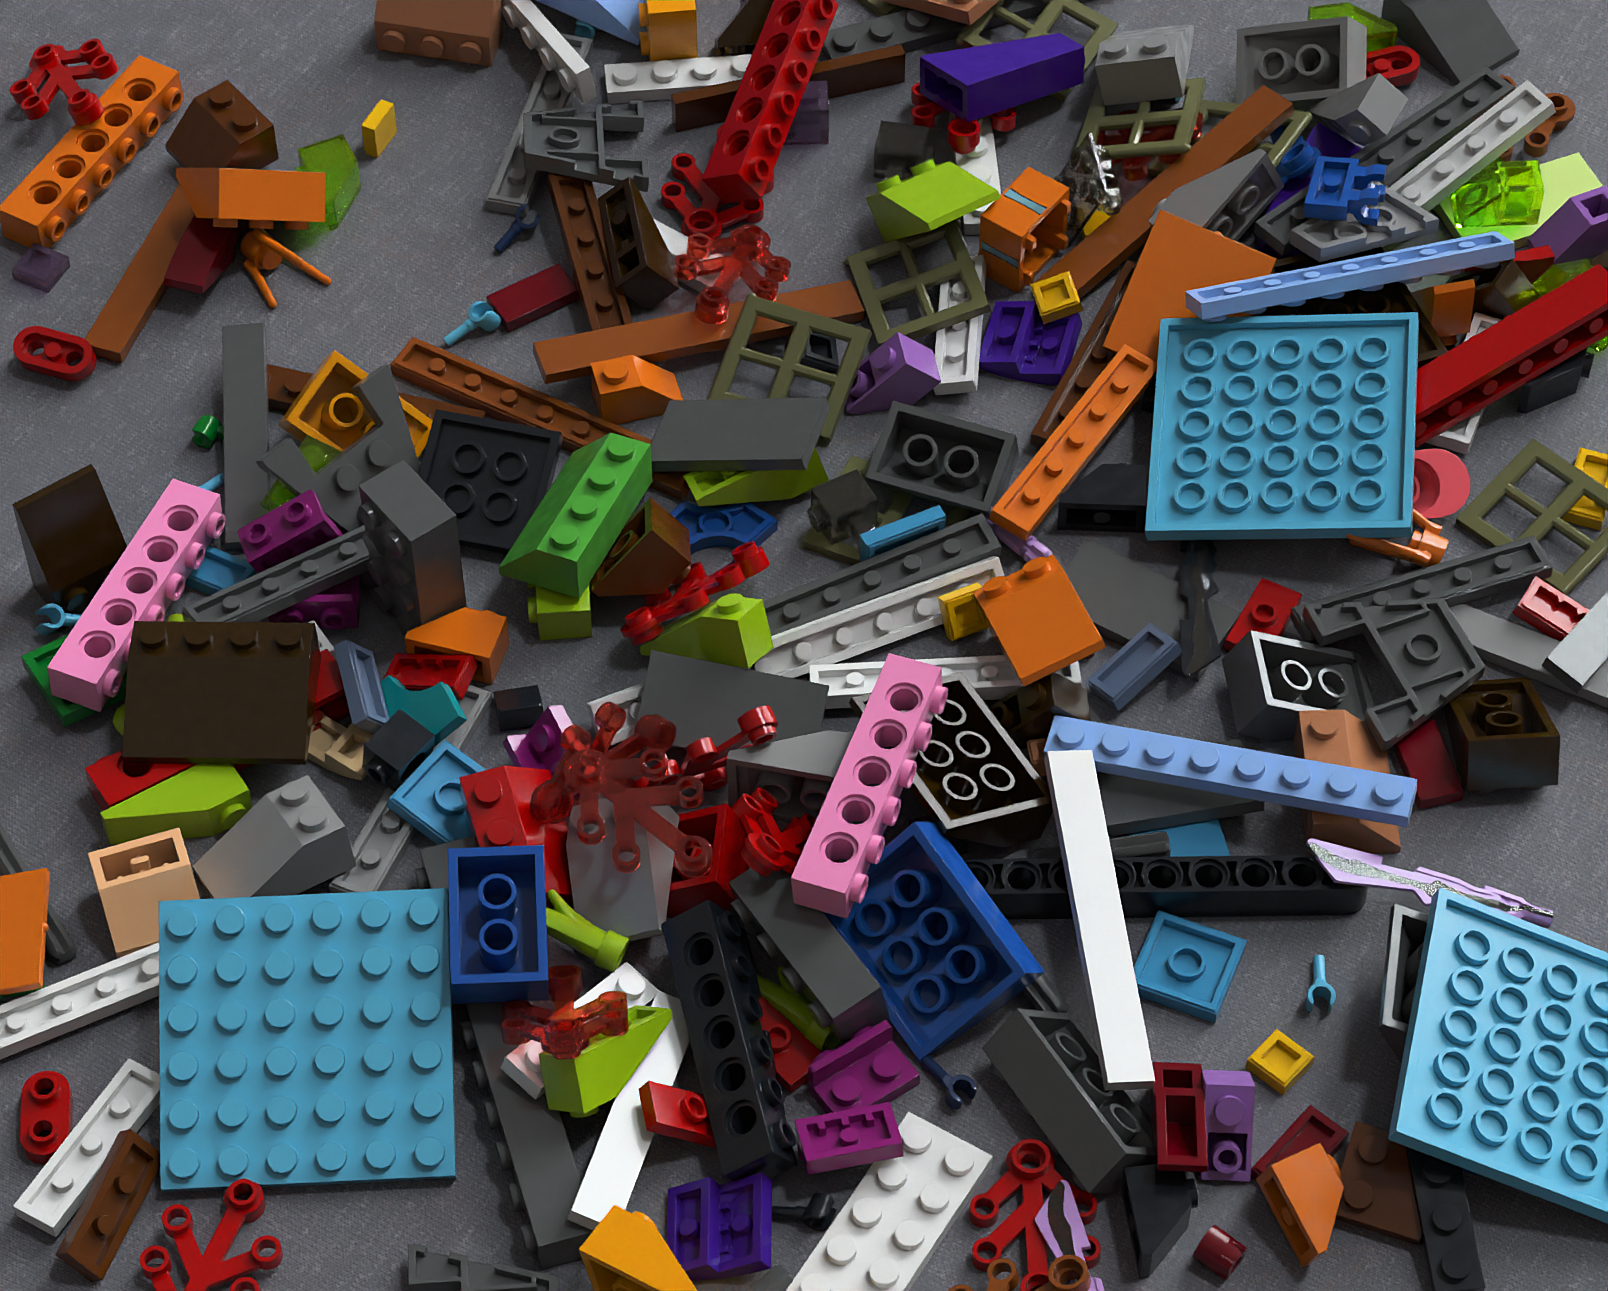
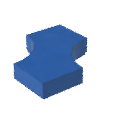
(725, 525)

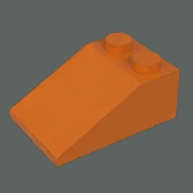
(1038, 619)

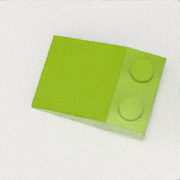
(927, 199)

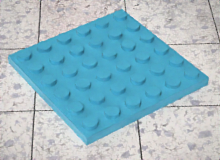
(1284, 427)
(306, 1040)
(1508, 1055)

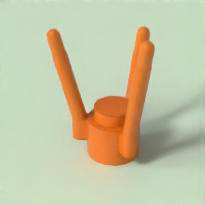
(267, 253)
(1422, 548)

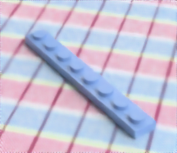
(1361, 273)
(1238, 771)

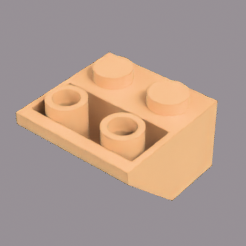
(134, 879)

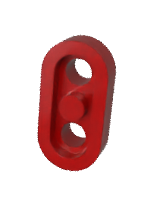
(1395, 63)
(58, 353)
(45, 1113)

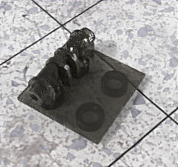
(1090, 184)

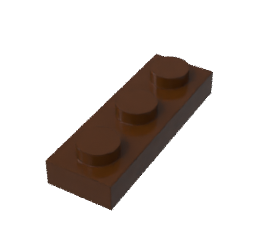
(110, 1206)

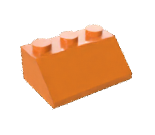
(255, 196)

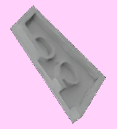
(1338, 238)

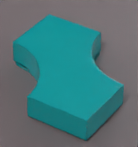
(432, 708)

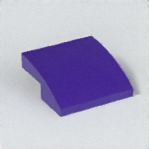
(1025, 348)
(721, 1227)

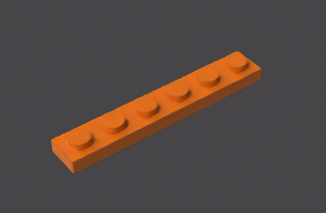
(1074, 443)

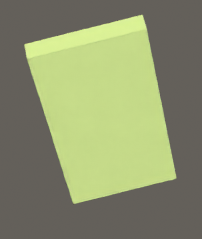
(1561, 180)

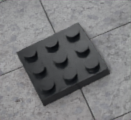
(489, 475)

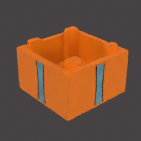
(1024, 229)

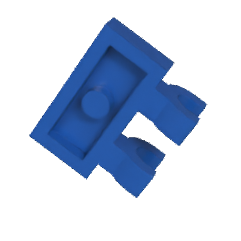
(1334, 193)

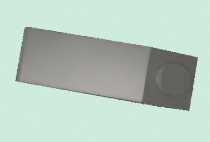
(1361, 111)

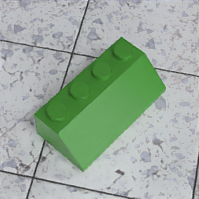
(581, 515)

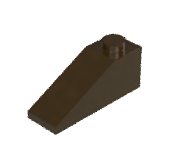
(635, 246)

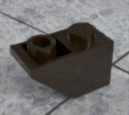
(744, 27)
(1031, 708)

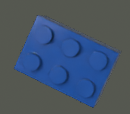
(497, 924)

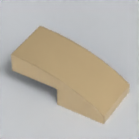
(338, 748)

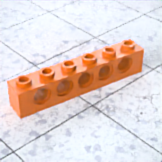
(91, 155)

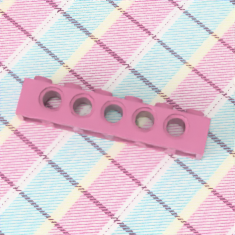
(138, 588)
(900, 686)

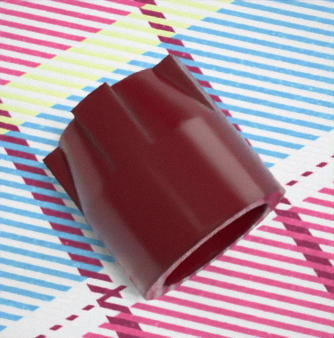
(1220, 1252)

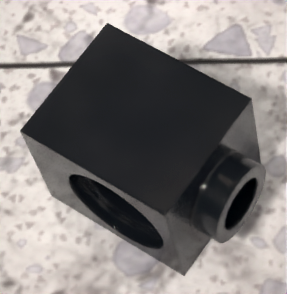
(397, 750)

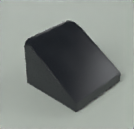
(820, 353)
(518, 707)

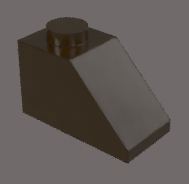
(1499, 289)

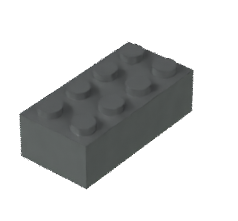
(411, 548)

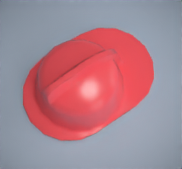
(1439, 483)

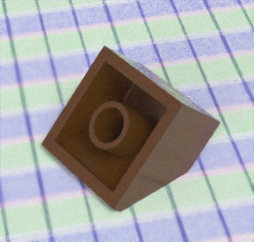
(223, 132)
(646, 555)

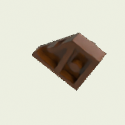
(1378, 1186)

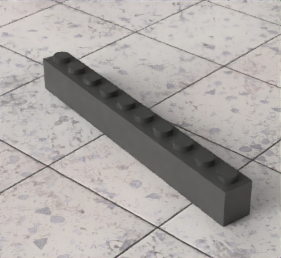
(531, 1133)

